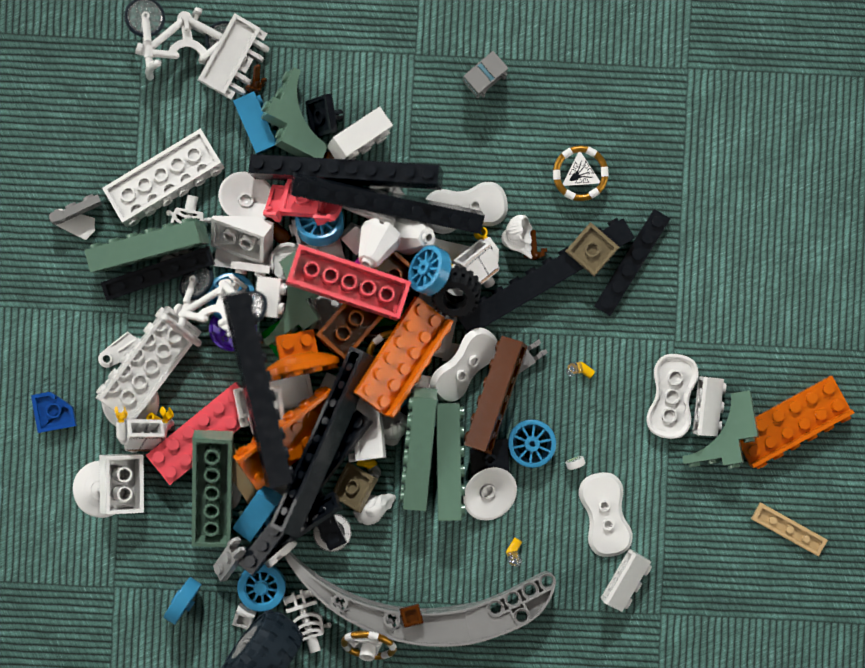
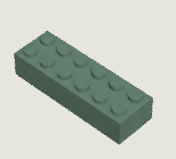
(146, 246)
(420, 442)
(449, 461)
(212, 488)

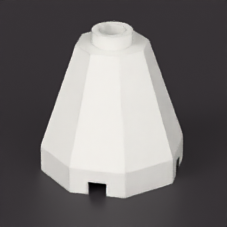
(414, 236)
(377, 242)

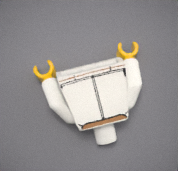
(481, 259)
(142, 433)

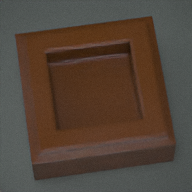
(411, 615)

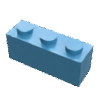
(258, 130)
(258, 513)

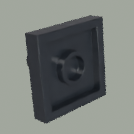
(322, 115)
(499, 458)

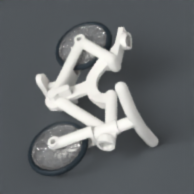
(147, 19)
(194, 287)

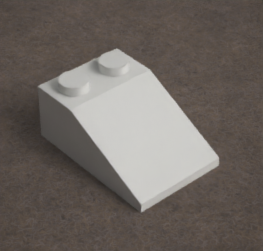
(243, 236)

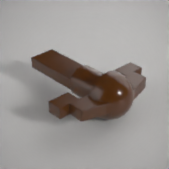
(256, 85)
(535, 254)

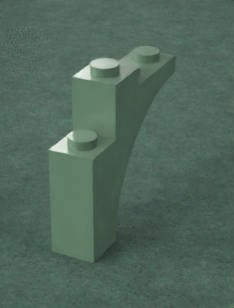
(285, 113)
(297, 310)
(727, 446)

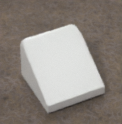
(244, 616)

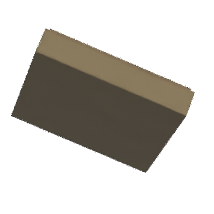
(592, 249)
(354, 487)

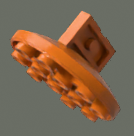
(300, 355)

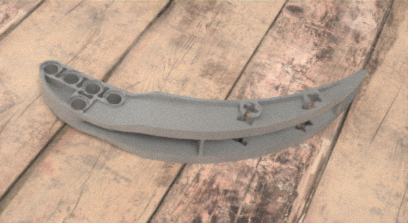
(443, 625)

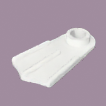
(80, 226)
(117, 350)

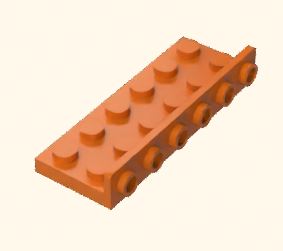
(403, 358)
(796, 421)
(297, 429)

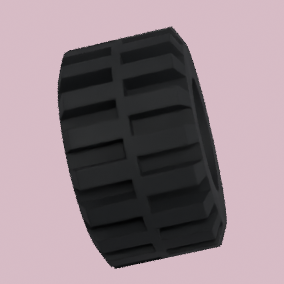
(458, 305)

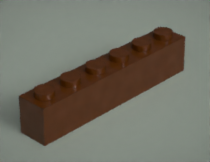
(495, 395)

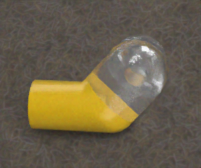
(579, 367)
(512, 554)

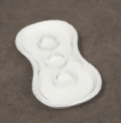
(484, 197)
(455, 375)
(670, 410)
(608, 529)

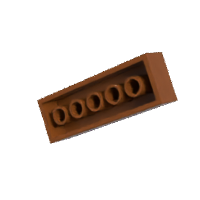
(351, 324)

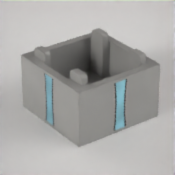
(485, 74)

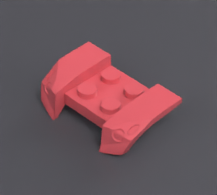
(282, 203)

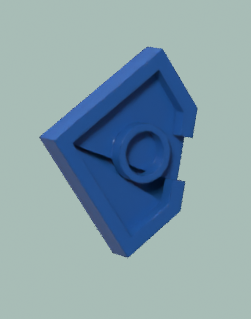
(52, 412)

